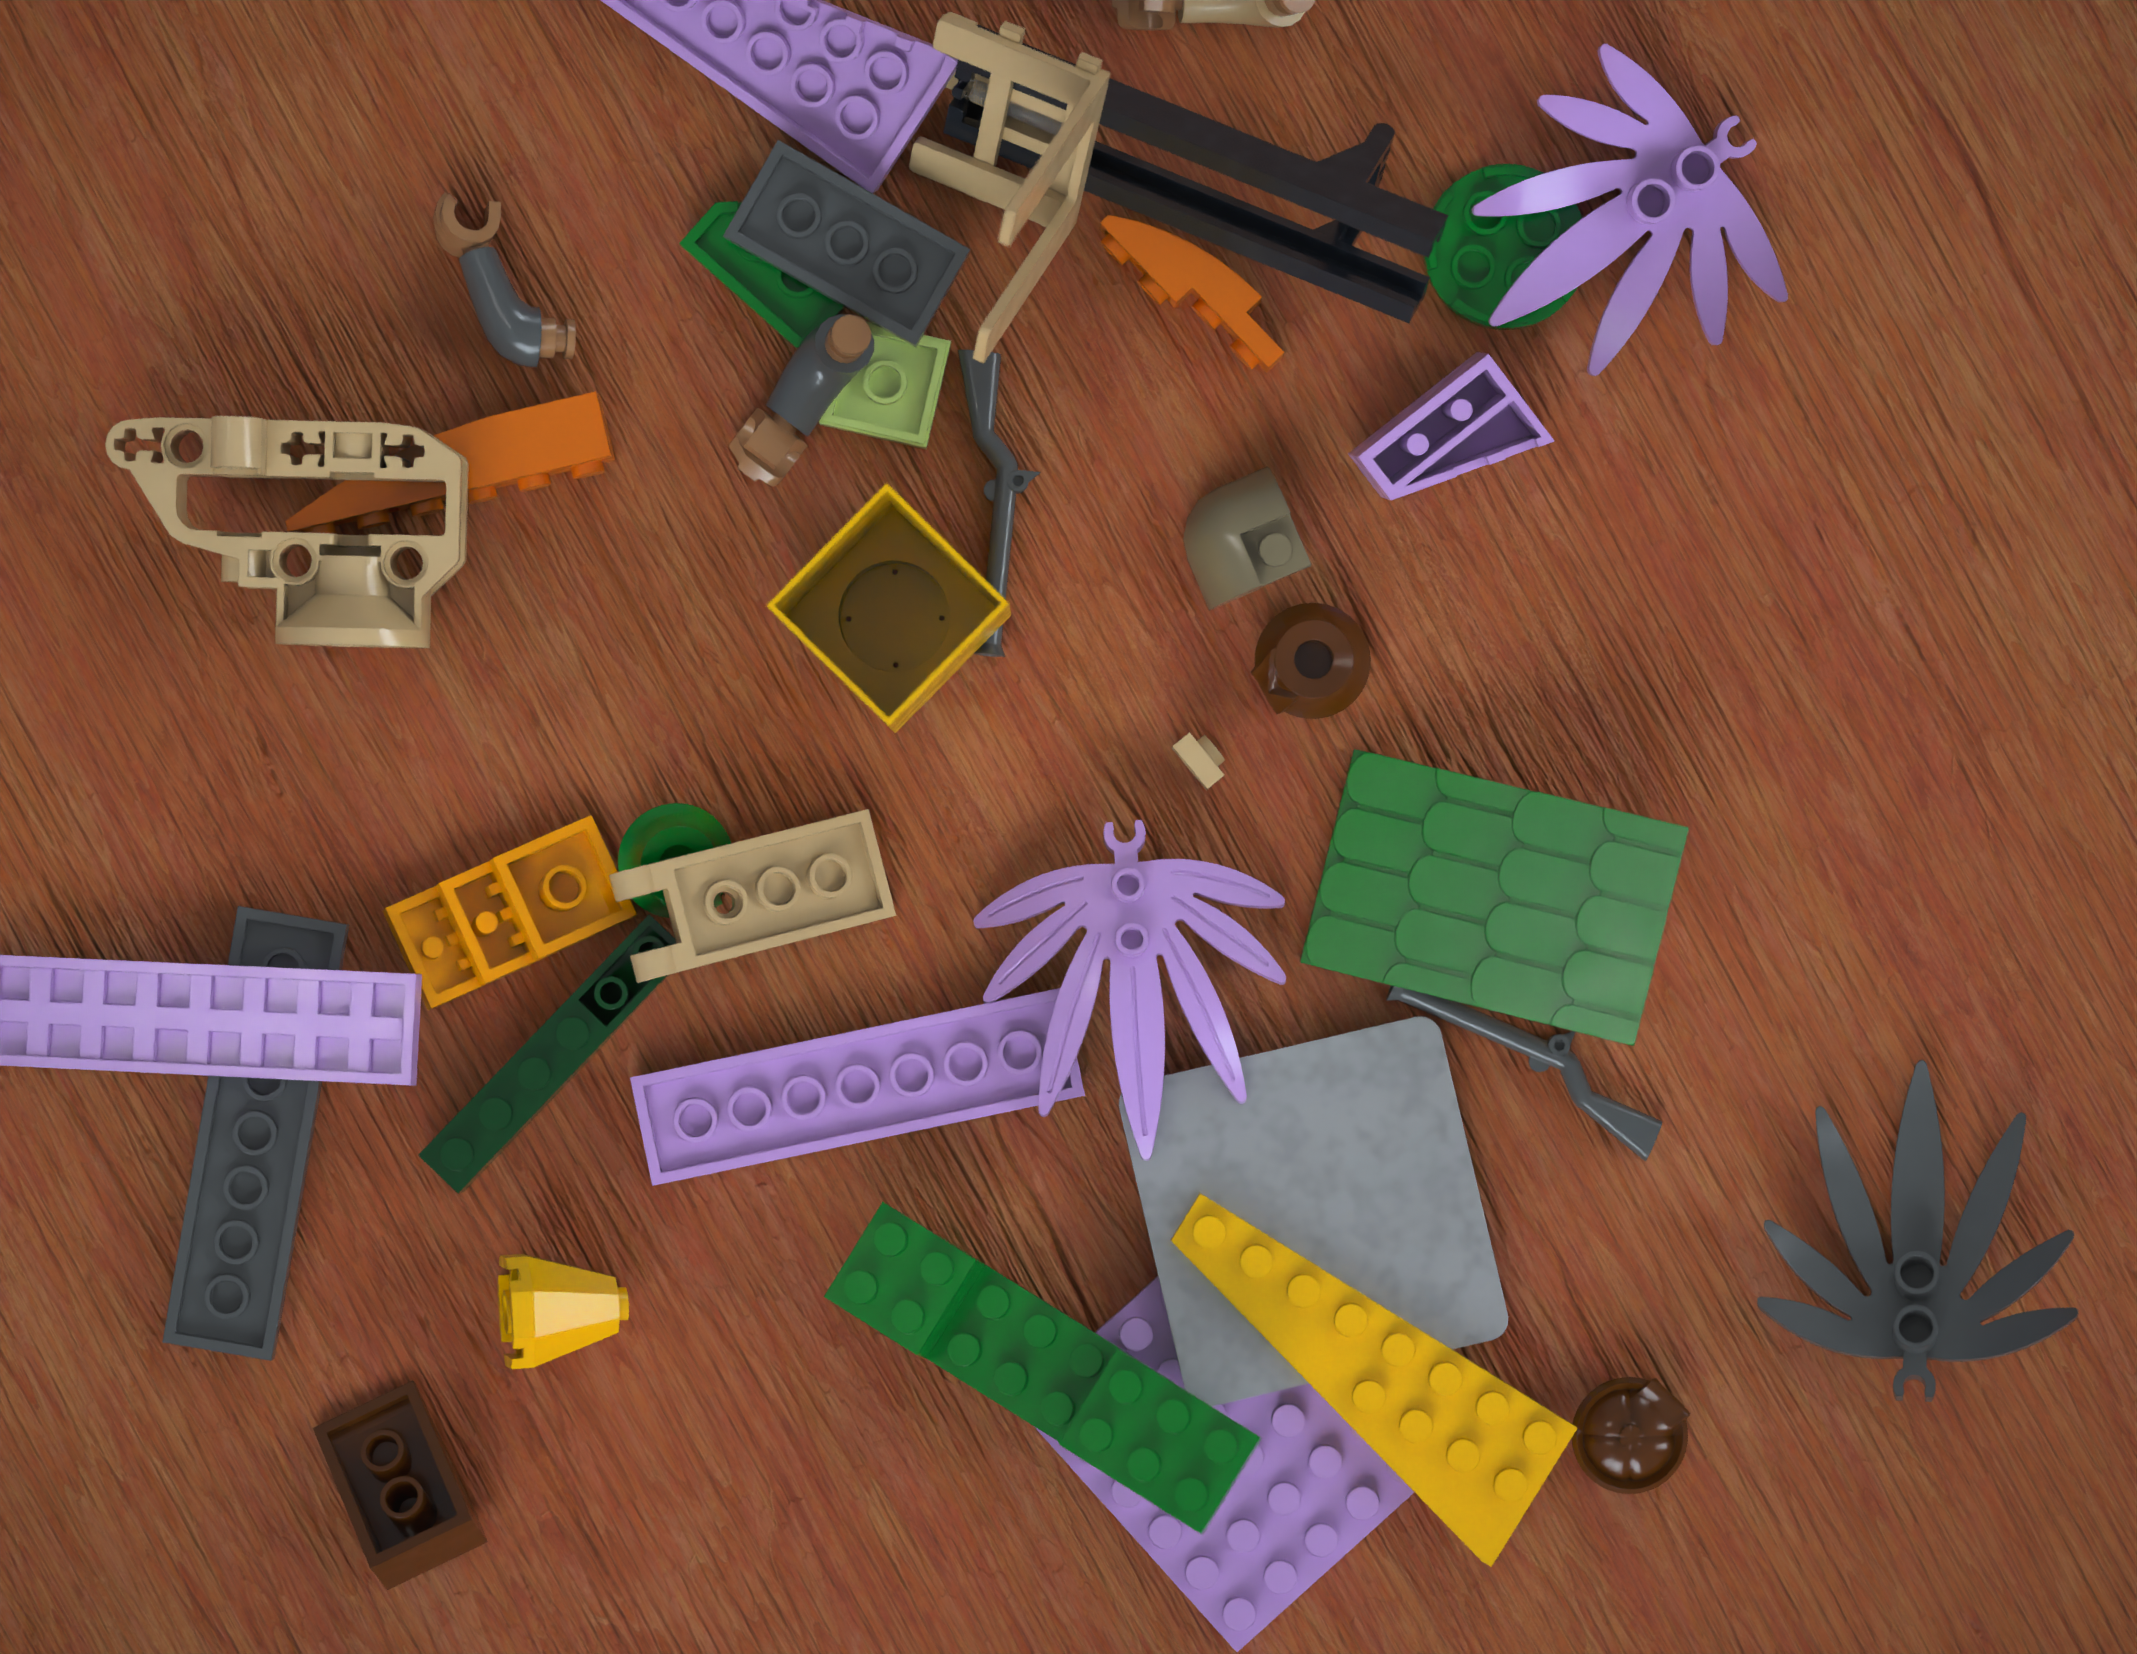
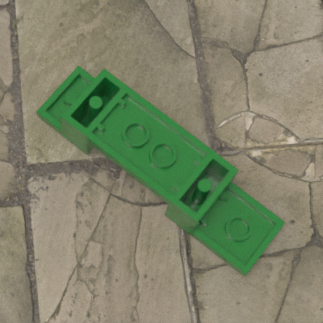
(1043, 1367)

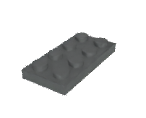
(847, 243)

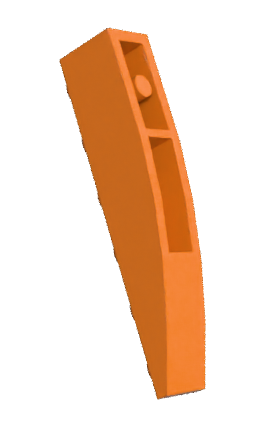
(500, 450)

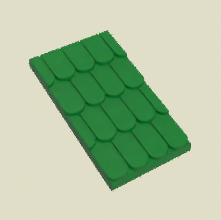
(1494, 896)

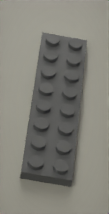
(249, 1170)

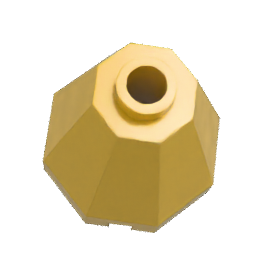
(554, 1309)

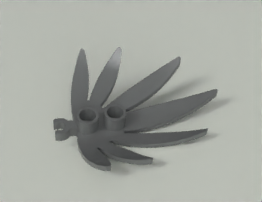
(1915, 1300)

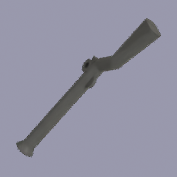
(981, 392)
(1628, 1125)

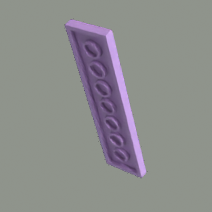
(846, 1088)

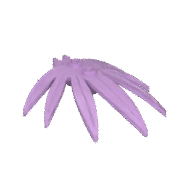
(1662, 190)
(1131, 921)

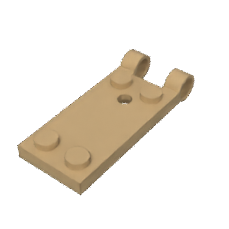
(780, 891)

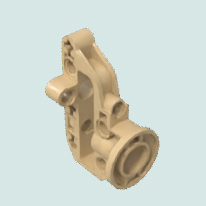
(353, 581)

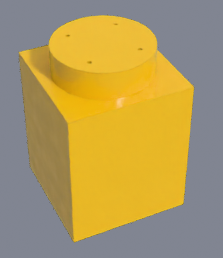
(890, 613)

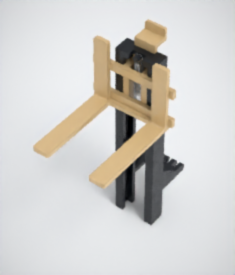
(1047, 118)

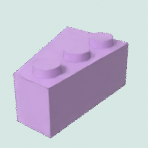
(1450, 430)

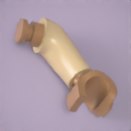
(1162, 13)

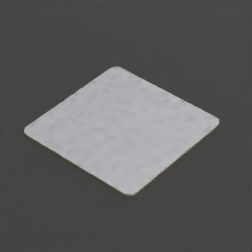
(1344, 1158)

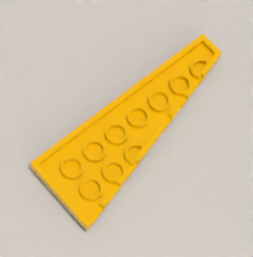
(1430, 1413)

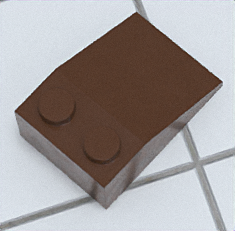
(399, 1486)

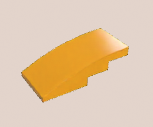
(508, 912)

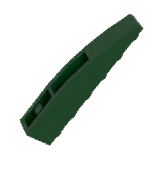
(545, 1062)

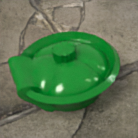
(667, 834)

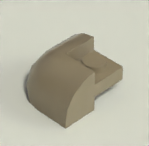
(1242, 539)

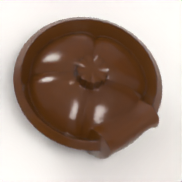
(1311, 661)
(1630, 1435)

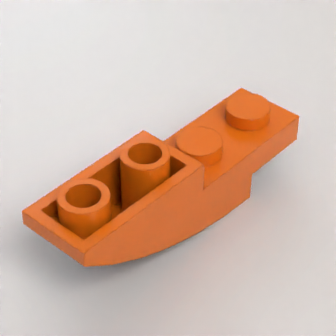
(1178, 268)

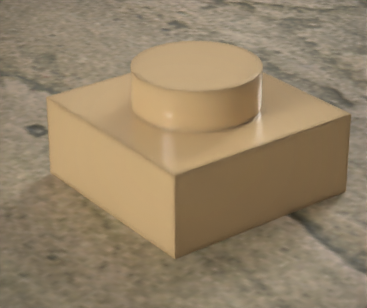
(1200, 758)

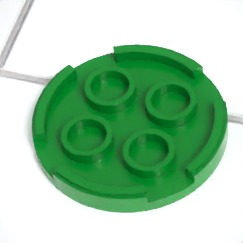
(1487, 254)

